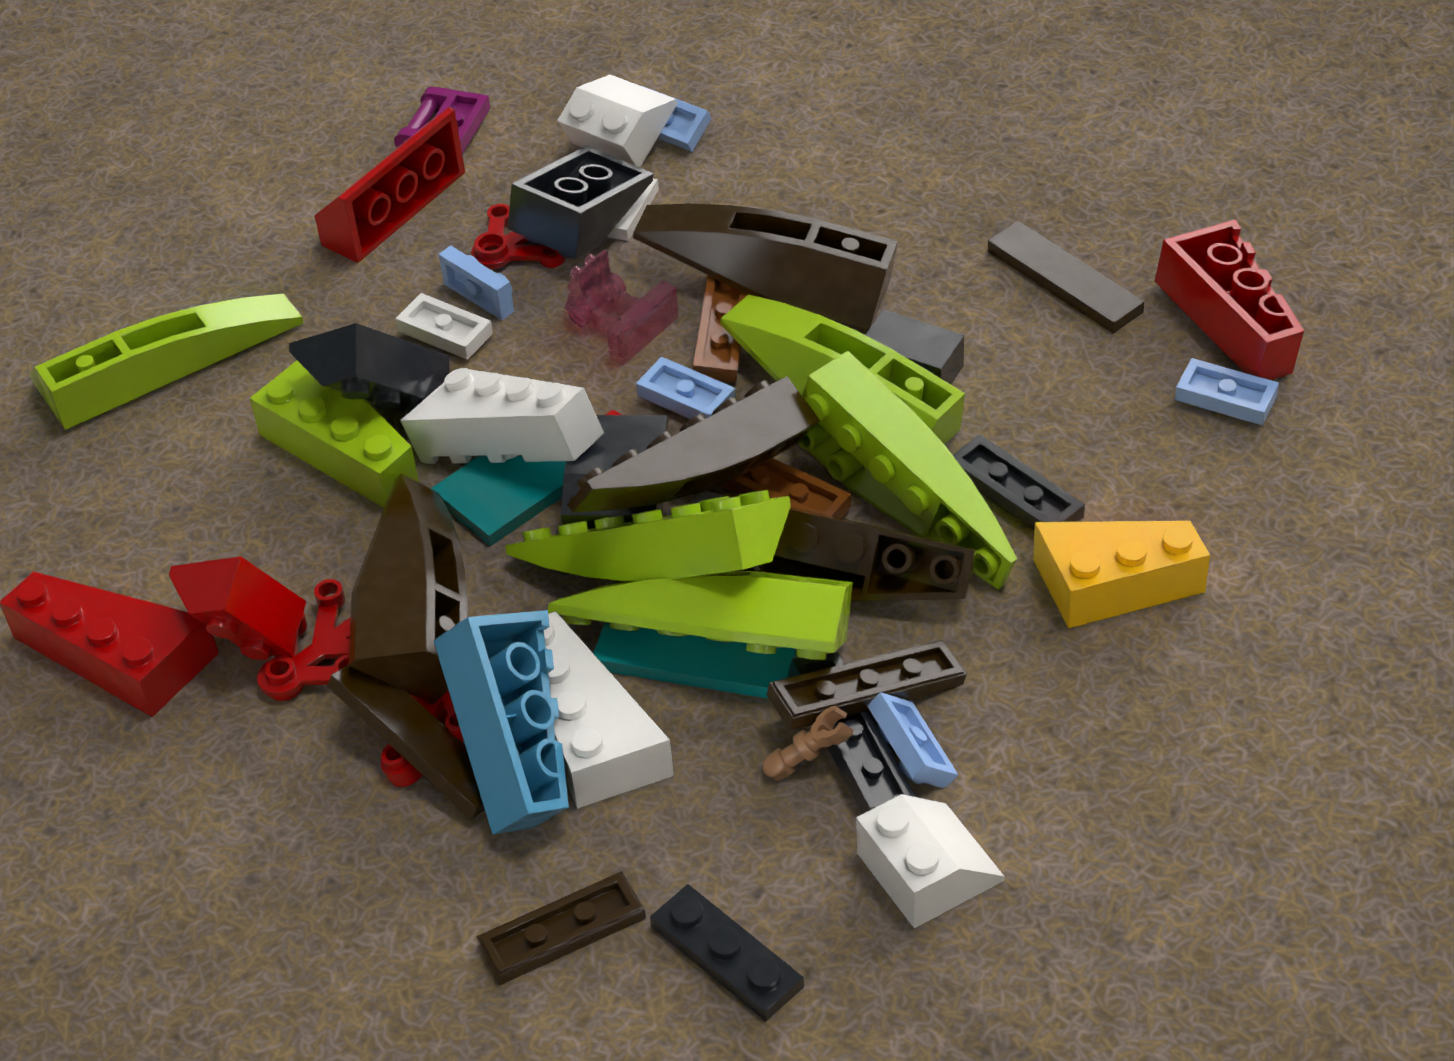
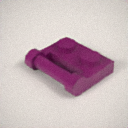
(468, 107)

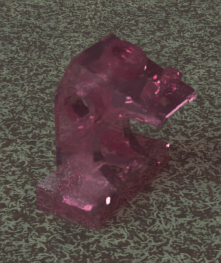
(599, 292)

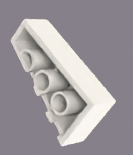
(502, 419)
(602, 729)

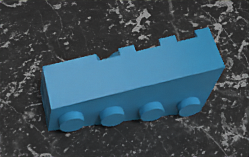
(507, 715)

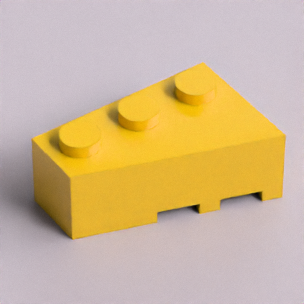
(1118, 566)

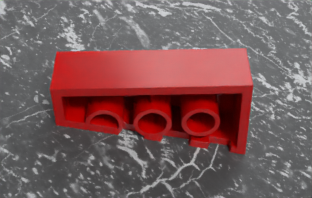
(1231, 298)
(110, 639)

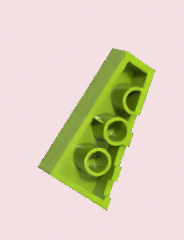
(333, 433)

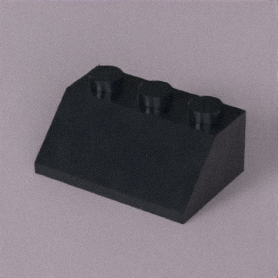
(372, 366)

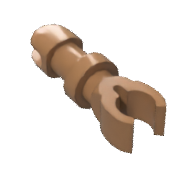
(807, 744)

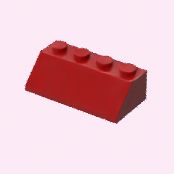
(393, 190)

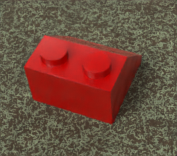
(240, 605)

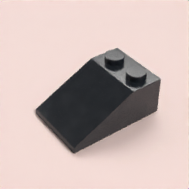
(575, 200)
(619, 437)

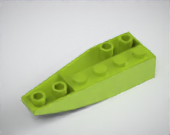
(800, 342)
(156, 353)
(900, 465)
(691, 542)
(724, 607)

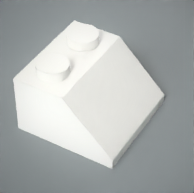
(616, 118)
(923, 856)

